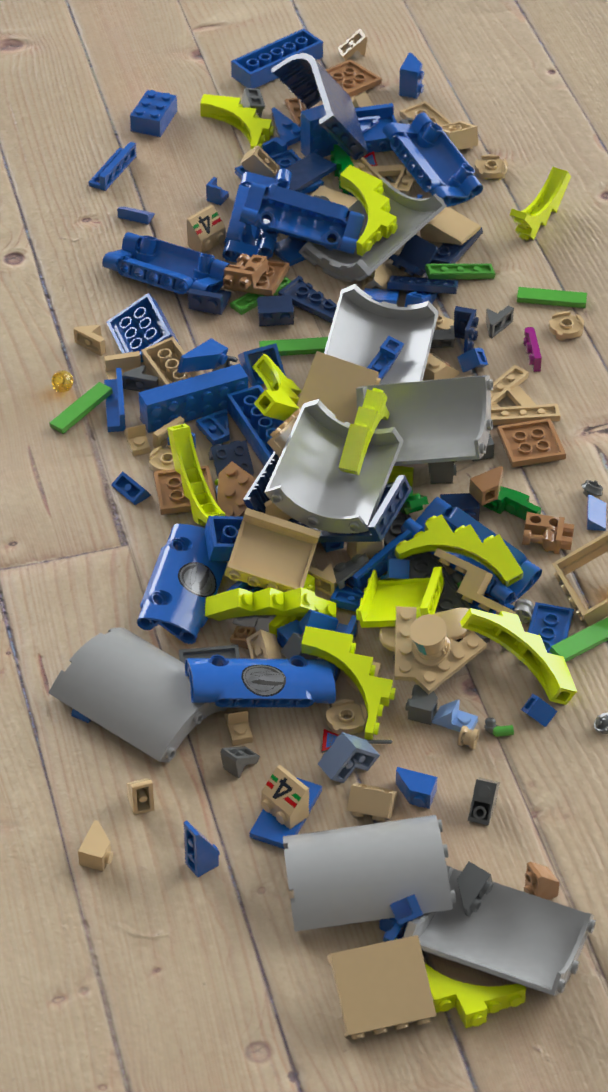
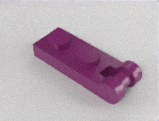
(532, 348)

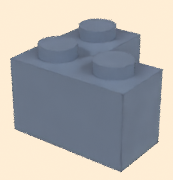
(346, 755)

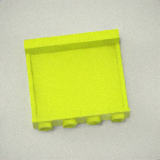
(382, 596)

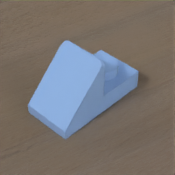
(453, 718)

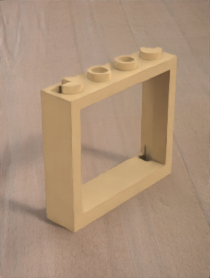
(574, 561)

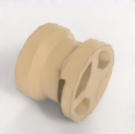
(468, 737)

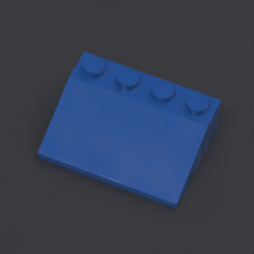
(140, 326)

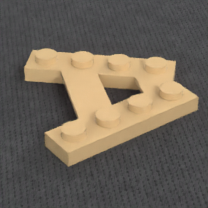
(404, 182)
(525, 408)
(429, 678)

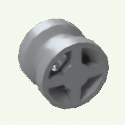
(524, 610)

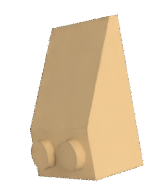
(449, 228)

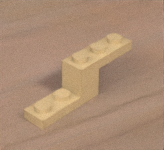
(474, 582)

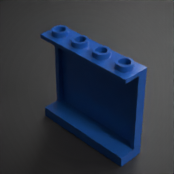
(374, 137)

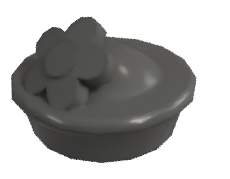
(592, 488)
(601, 723)

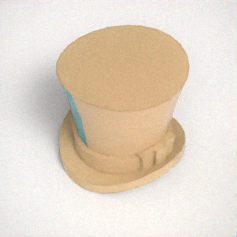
(429, 639)

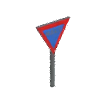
(371, 159)
(329, 738)

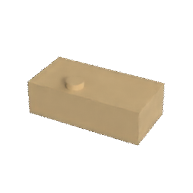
(163, 361)

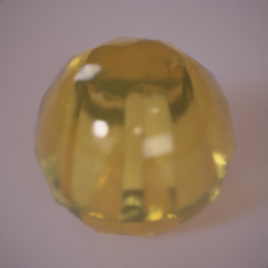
(62, 381)

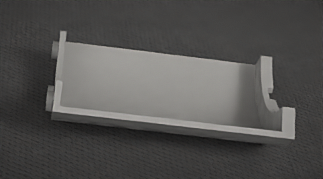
(411, 217)
(364, 325)
(438, 418)
(309, 477)
(132, 692)
(363, 869)
(508, 936)

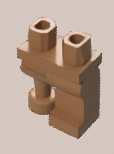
(246, 271)
(548, 532)

